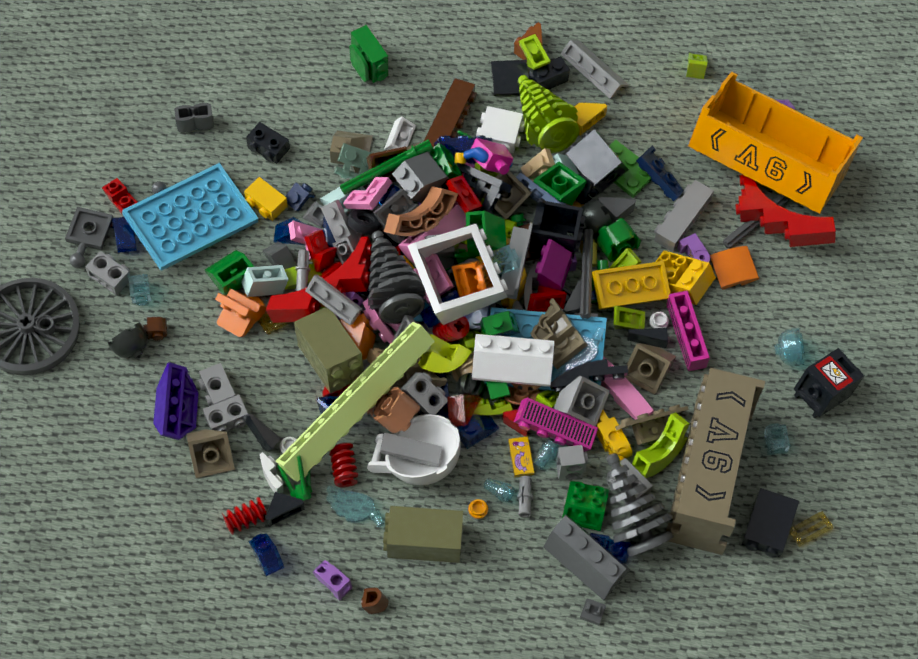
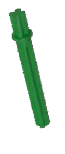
(385, 167)

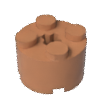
(396, 410)

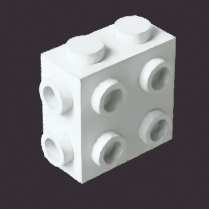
(502, 127)

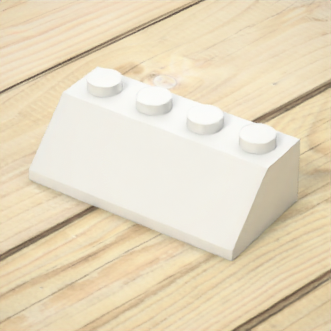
(513, 360)

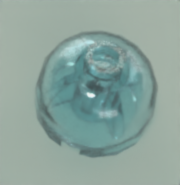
(790, 347)

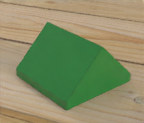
(561, 183)

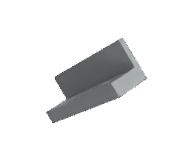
(593, 68)
(520, 241)

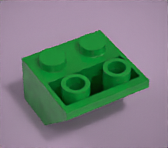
(493, 227)
(229, 271)

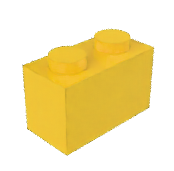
(265, 199)

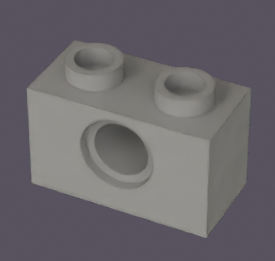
(214, 377)

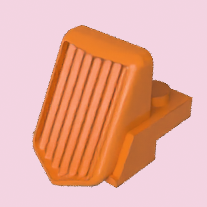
(471, 278)
(239, 312)

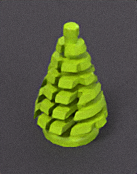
(546, 117)

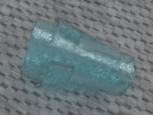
(546, 453)
(499, 489)

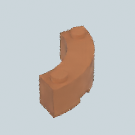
(425, 216)

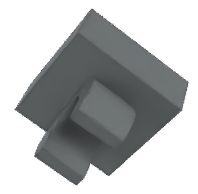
(593, 611)

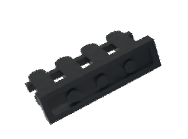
(481, 186)

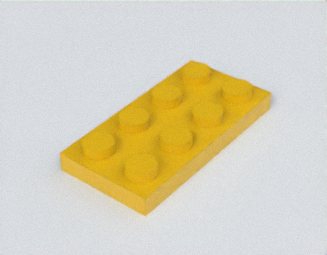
(631, 284)

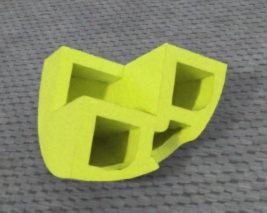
(443, 356)

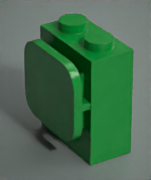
(368, 55)

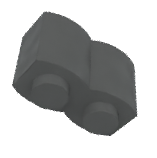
(194, 117)

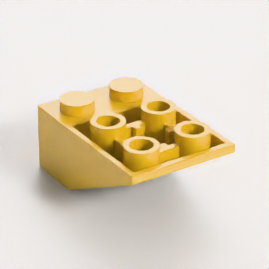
(687, 275)

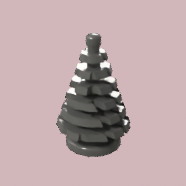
(394, 285)
(637, 514)

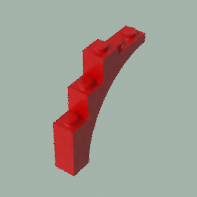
(797, 228)
(349, 277)

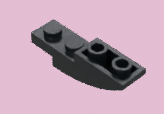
(595, 370)

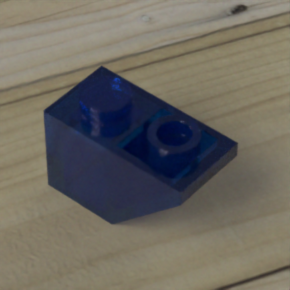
(266, 554)

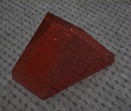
(462, 408)

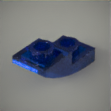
(124, 235)
(618, 549)

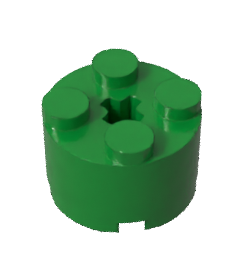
(616, 238)

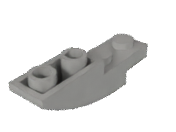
(344, 235)

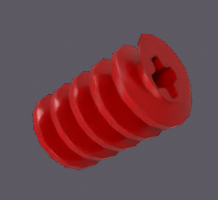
(452, 331)
(342, 465)
(244, 516)

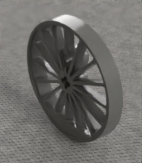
(31, 325)

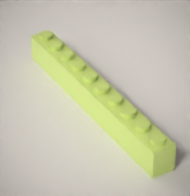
(356, 400)

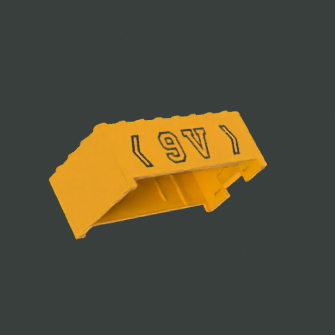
(773, 144)

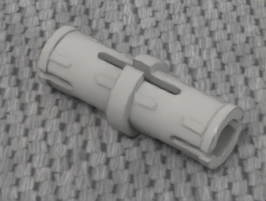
(525, 496)

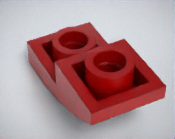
(118, 194)

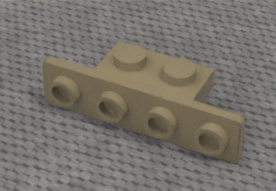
(647, 427)

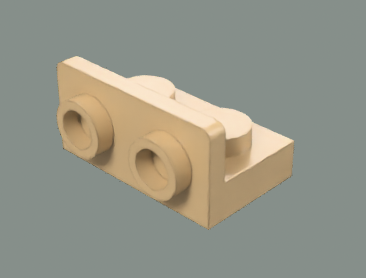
(538, 164)

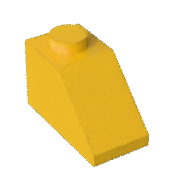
(589, 115)

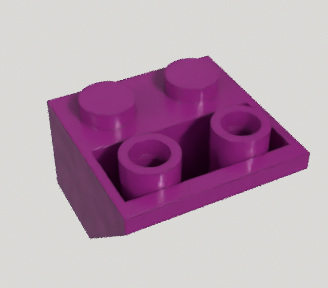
(554, 266)

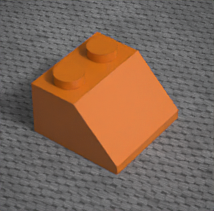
(361, 333)

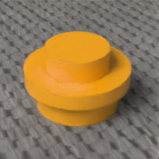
(478, 509)

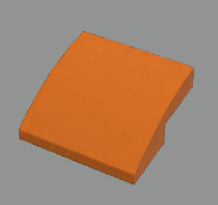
(734, 267)

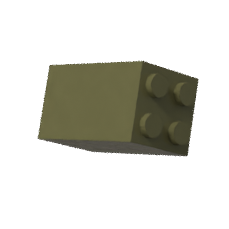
(329, 349)
(423, 534)

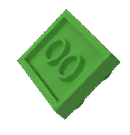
(635, 178)

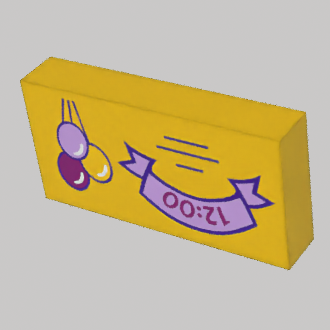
(521, 456)

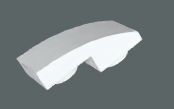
(269, 470)

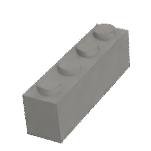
(683, 216)

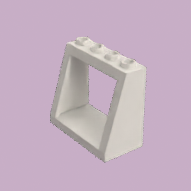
(462, 306)

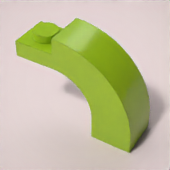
(665, 449)

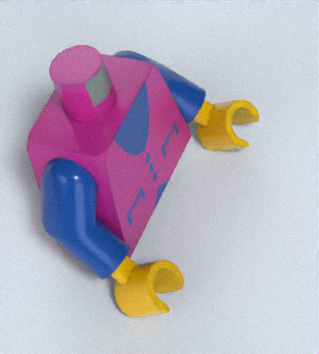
(489, 155)

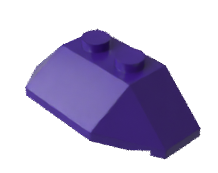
(175, 402)

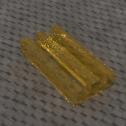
(797, 537)

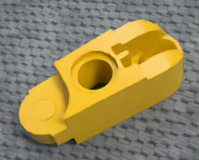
(612, 440)

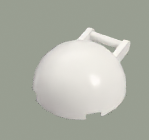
(428, 429)

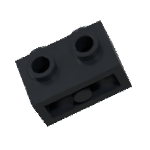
(551, 74)
(267, 143)

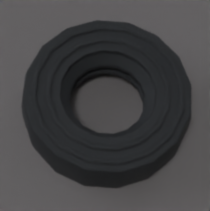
(355, 217)

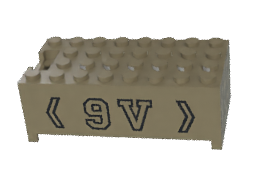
(712, 460)

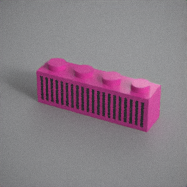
(687, 331)
(554, 424)

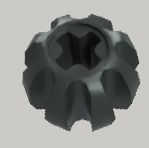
(470, 387)

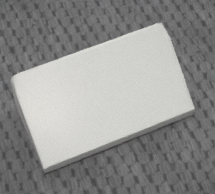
(400, 134)

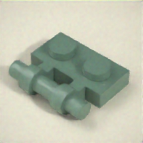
(352, 157)

